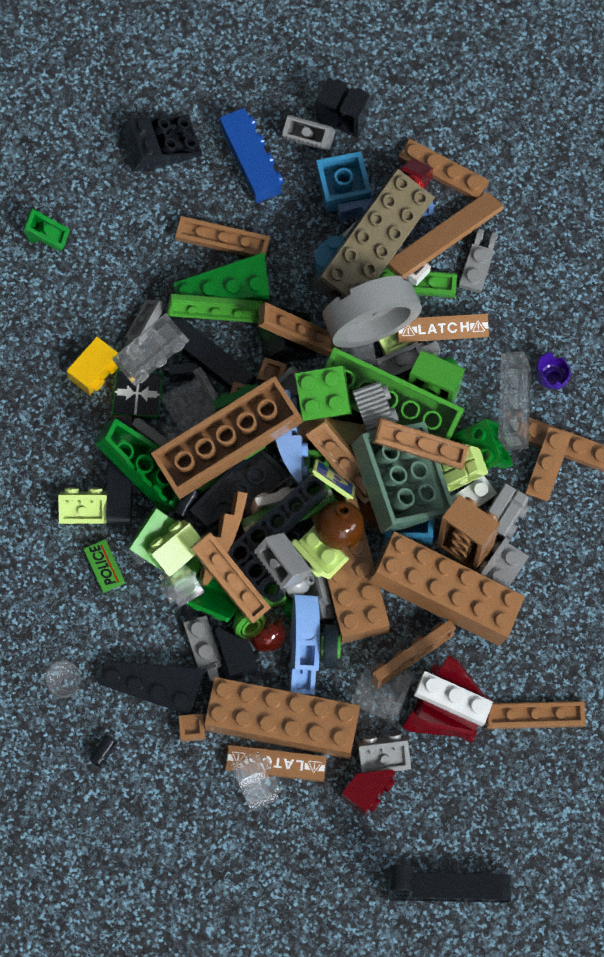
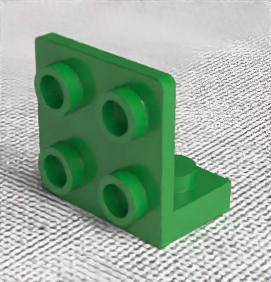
(485, 437)
(214, 602)

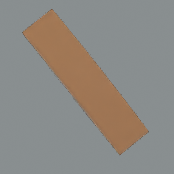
(227, 530)

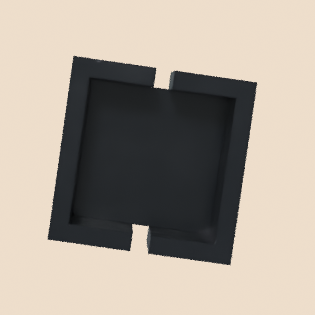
(338, 99)

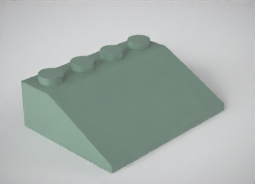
(401, 485)

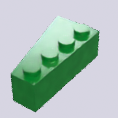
(237, 280)
(133, 457)

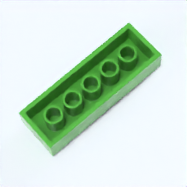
(410, 401)

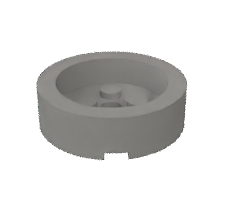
(372, 311)

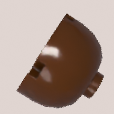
(339, 524)

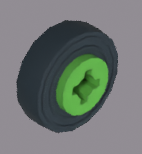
(330, 646)

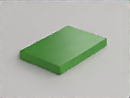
(156, 526)

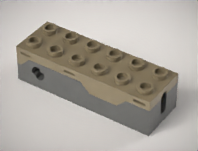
(375, 236)

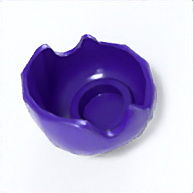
(552, 371)

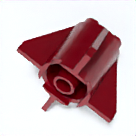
(434, 720)

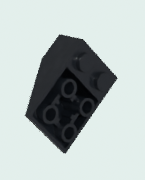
(159, 141)

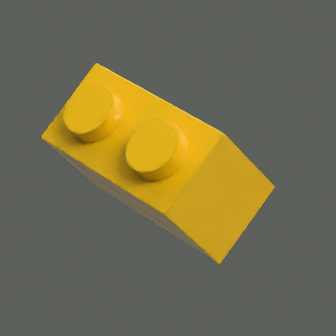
(93, 366)

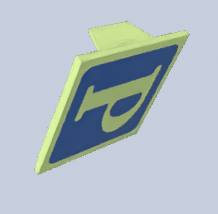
(333, 479)

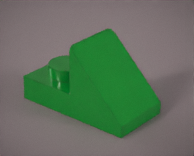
(44, 229)

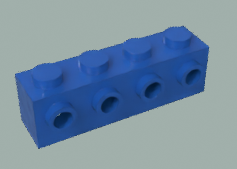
(250, 155)

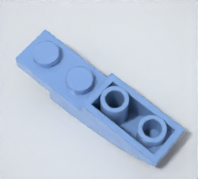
(294, 450)
(305, 644)

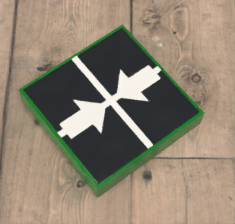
(139, 400)

